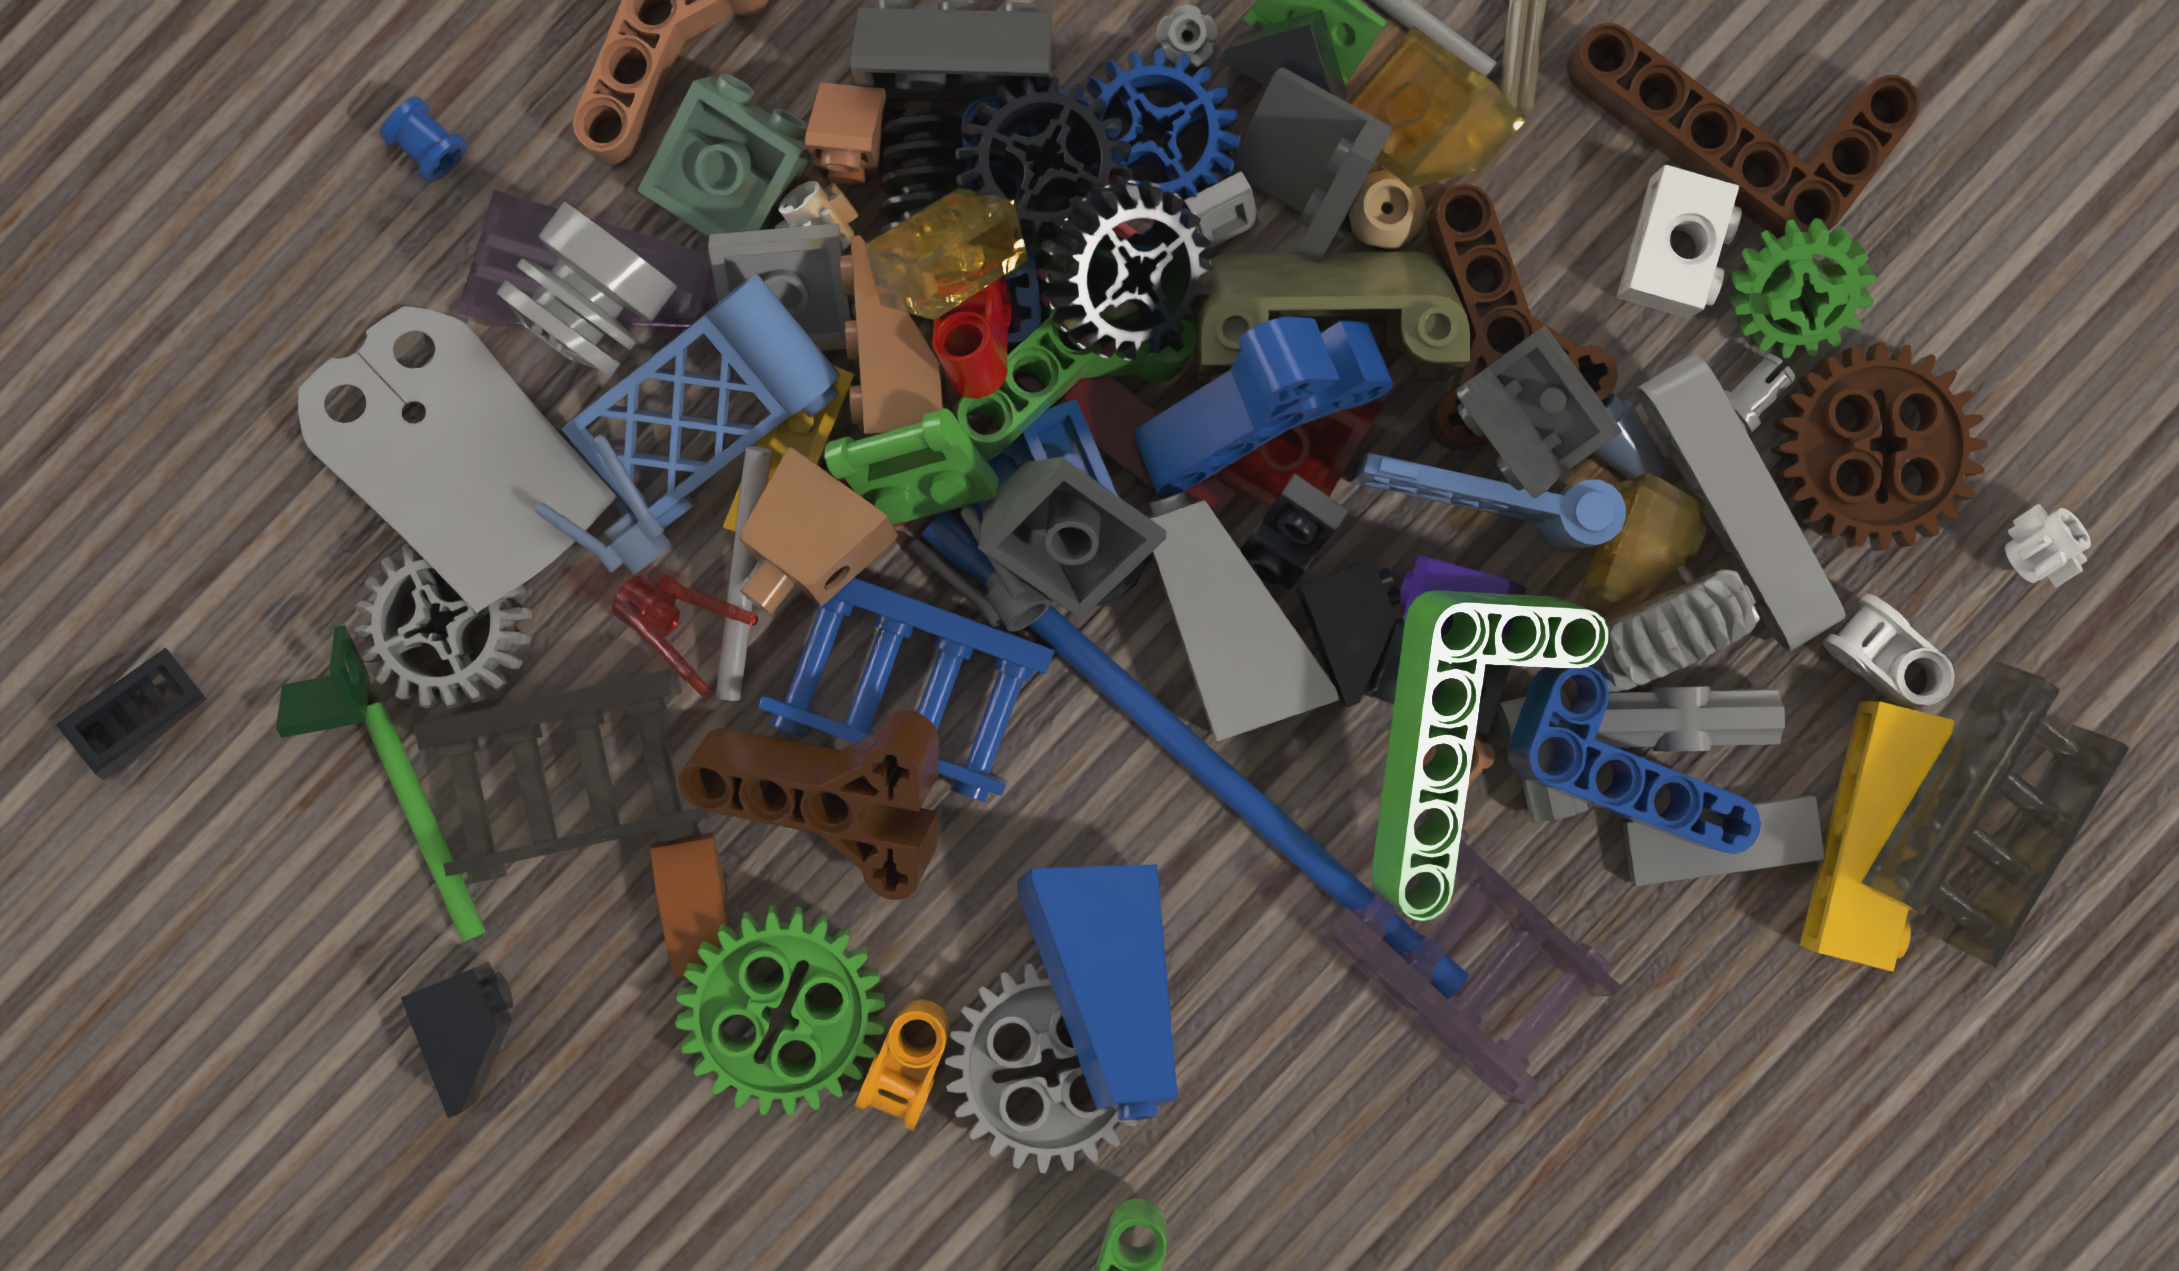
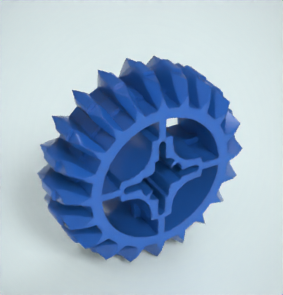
(1178, 118)

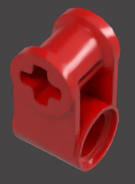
(974, 341)

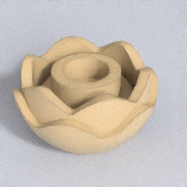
(1382, 229)

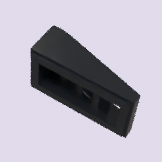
(98, 710)

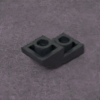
(1292, 532)

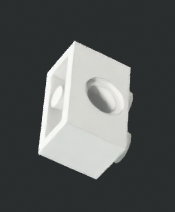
(1653, 271)

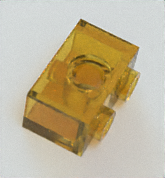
(946, 253)

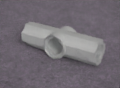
(1692, 718)

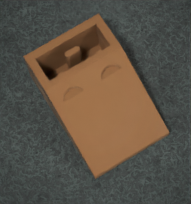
(895, 362)

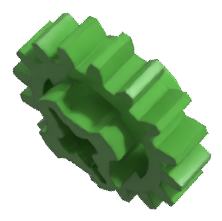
(1776, 283)

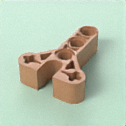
(660, 48)

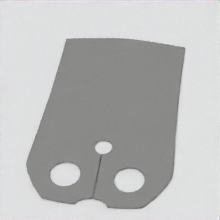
(464, 475)

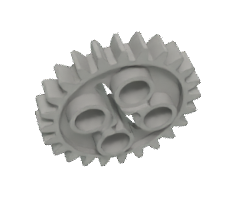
(1059, 1124)

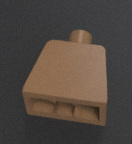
(809, 534)

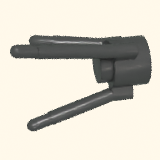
(1010, 597)

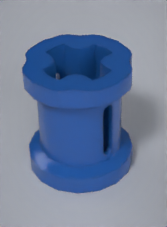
(423, 139)

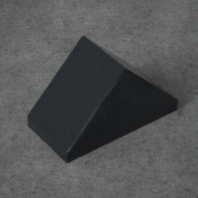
(1292, 44)

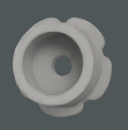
(1190, 19)

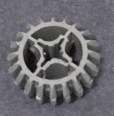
(430, 600)
(1676, 629)

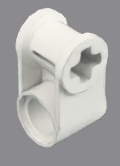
(1881, 646)

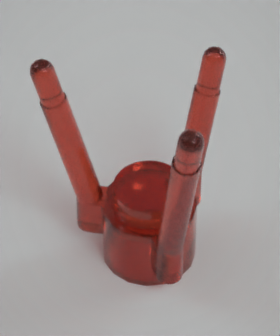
(653, 614)

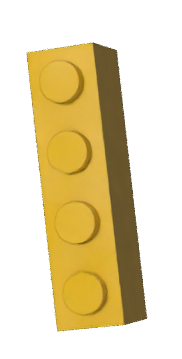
(1881, 773)

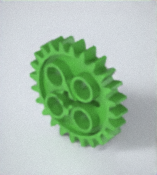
(729, 989)

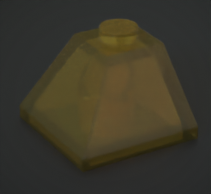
(1440, 111)
(1654, 540)

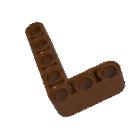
(1737, 138)

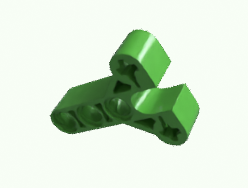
(1058, 371)

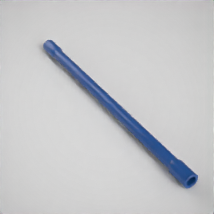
(960, 547)

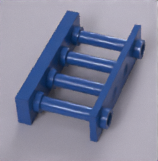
(955, 641)

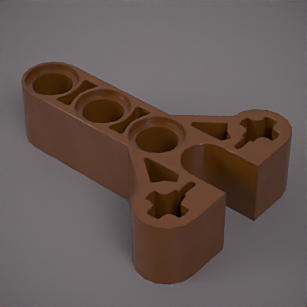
(1504, 305)
(854, 797)

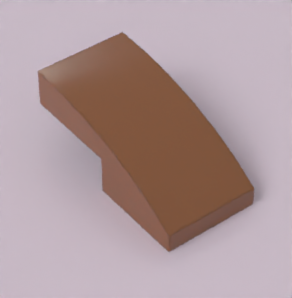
(689, 896)

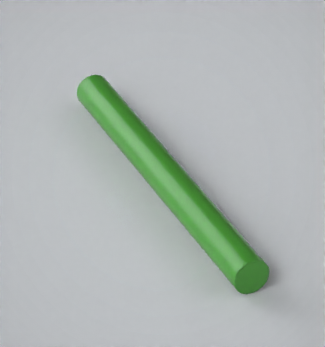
(422, 821)

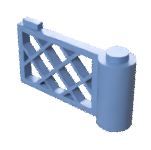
(766, 352)
(1565, 519)

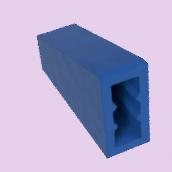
(1109, 975)

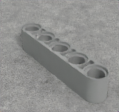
(1741, 501)

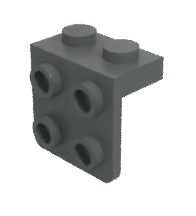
(1536, 413)

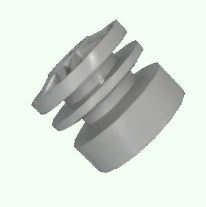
(586, 290)

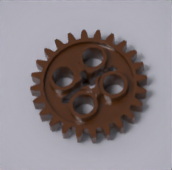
(1936, 448)

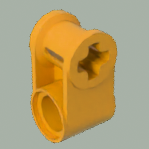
(902, 1072)

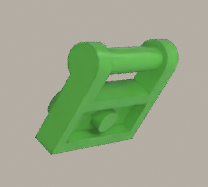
(915, 468)

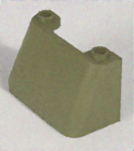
(1402, 288)

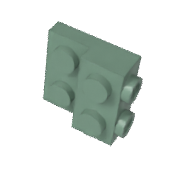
(726, 159)

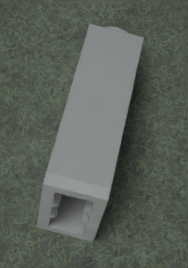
(1232, 631)

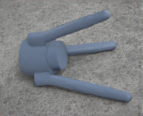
(634, 537)

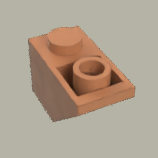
(847, 132)

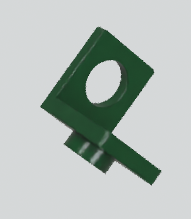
(327, 700)

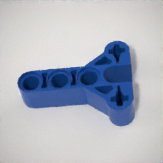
(1277, 382)

